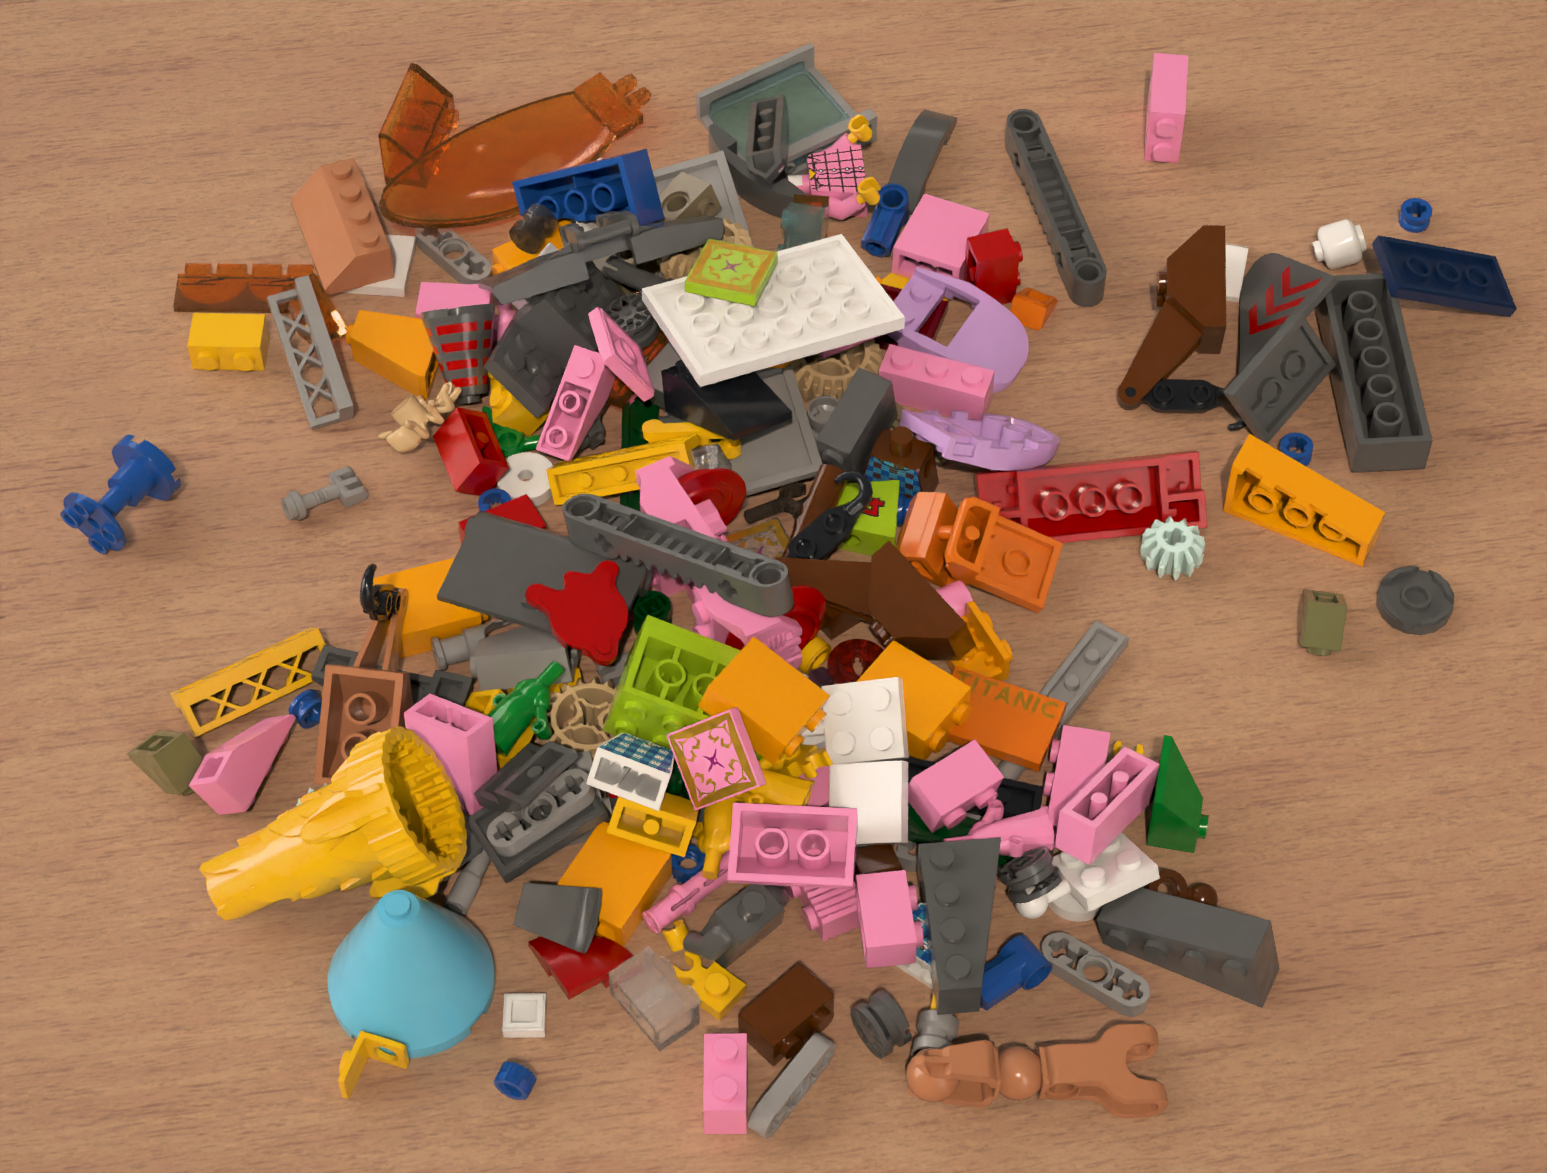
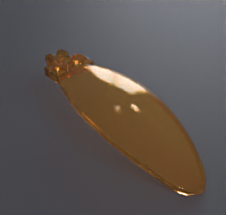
(473, 171)

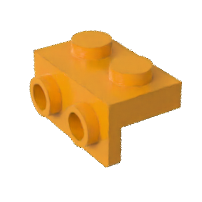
(990, 655)

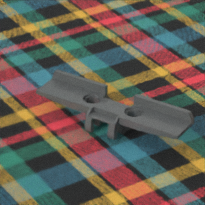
(614, 234)

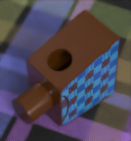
(903, 459)

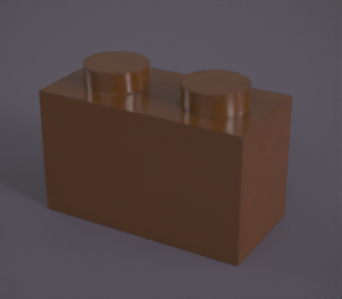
(787, 1015)

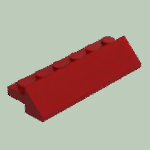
(1099, 496)

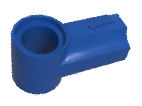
(886, 220)
(1016, 967)

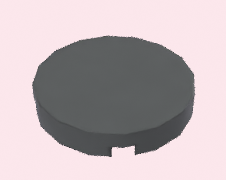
(1415, 600)

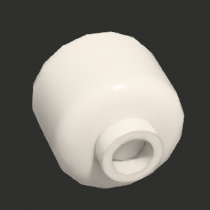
(1339, 244)

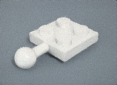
(864, 721)
(1110, 876)

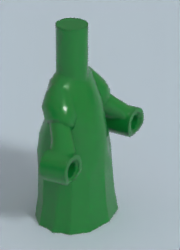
(518, 709)

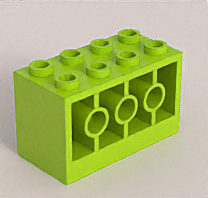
(665, 681)

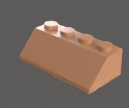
(342, 228)

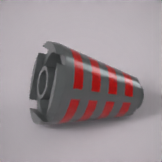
(462, 346)

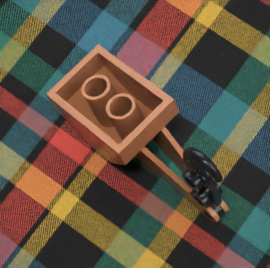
(360, 697)

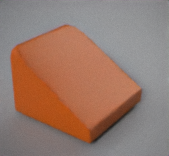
(1033, 307)

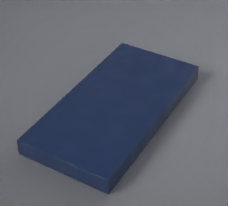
(1443, 276)

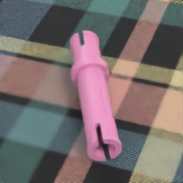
(684, 898)

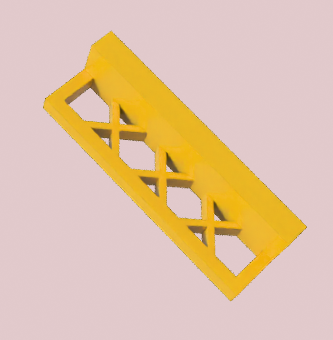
(614, 470)
(239, 672)

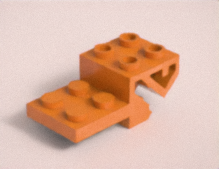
(978, 549)

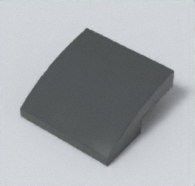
(524, 776)

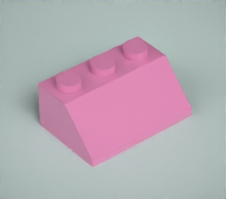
(793, 845)

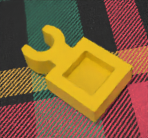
(805, 762)
(714, 986)

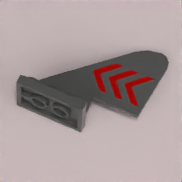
(1278, 347)

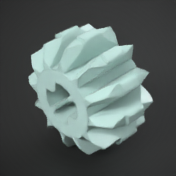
(1172, 548)

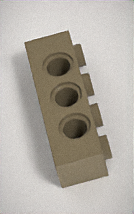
(680, 199)

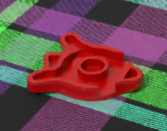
(586, 612)

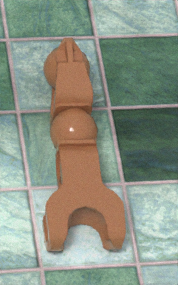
(1097, 1071)

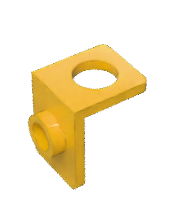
(364, 1048)

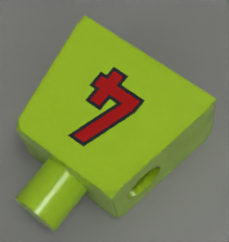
(877, 522)

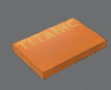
(1008, 720)

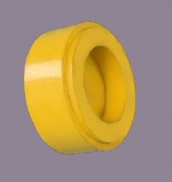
(814, 654)

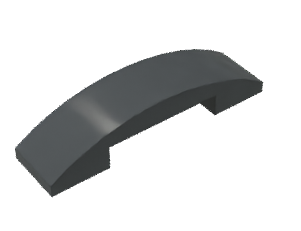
(920, 153)
(763, 195)
(442, 684)

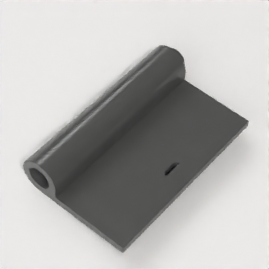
(508, 556)

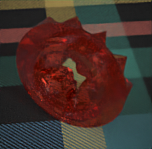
(843, 656)

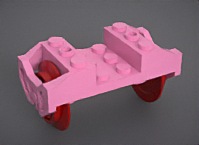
(707, 503)

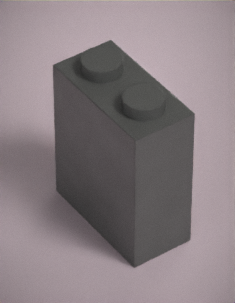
(857, 422)

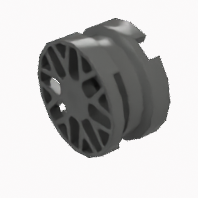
(634, 319)
(1030, 870)
(880, 1024)

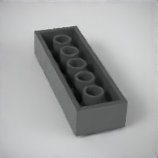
(1374, 376)

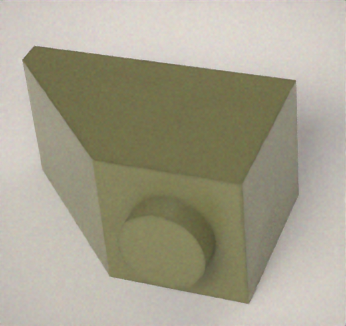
(1322, 621)
(168, 760)

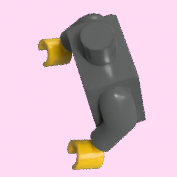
(733, 926)

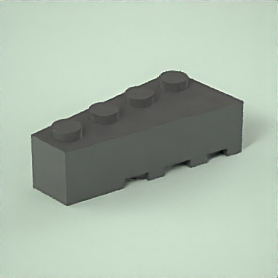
(957, 907)
(1195, 941)

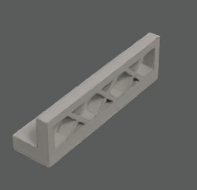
(322, 344)

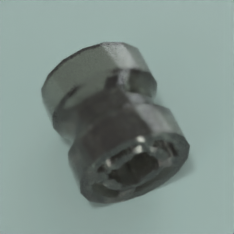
(531, 231)

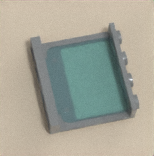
(814, 107)

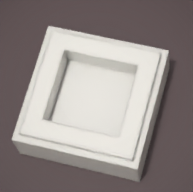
(524, 1015)

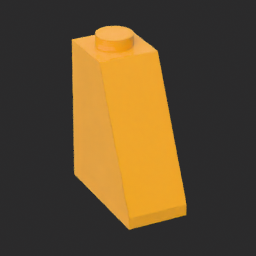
(394, 349)

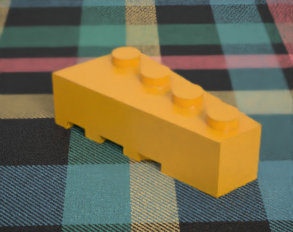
(1300, 503)

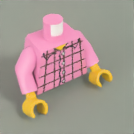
(841, 174)

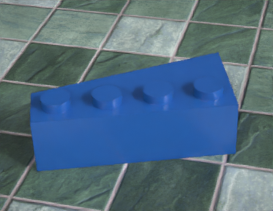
(595, 189)

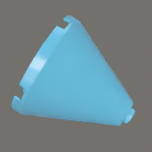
(411, 975)

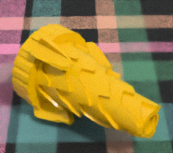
(380, 821)

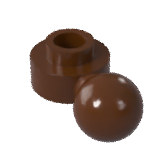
(1178, 887)

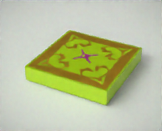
(731, 272)

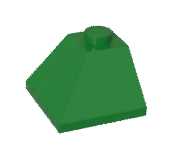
(1176, 804)

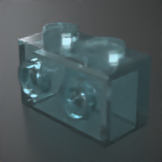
(803, 224)

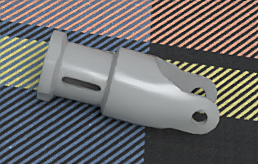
(462, 646)

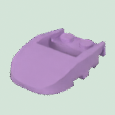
(987, 339)
(990, 443)

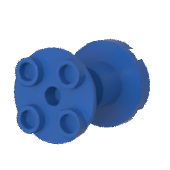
(140, 472)

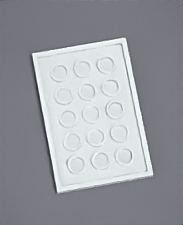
(811, 304)

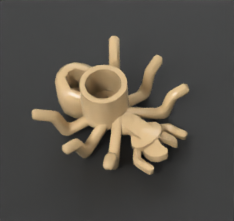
(414, 414)

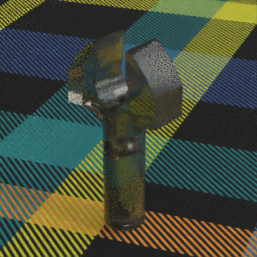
(783, 503)

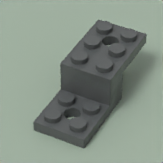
(543, 335)

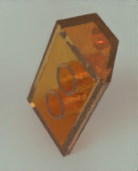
(416, 121)

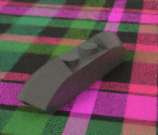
(767, 137)

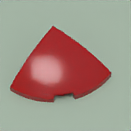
(575, 970)

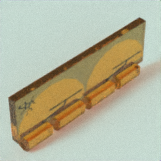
(233, 288)

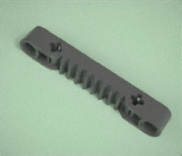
(1057, 208)
(731, 571)

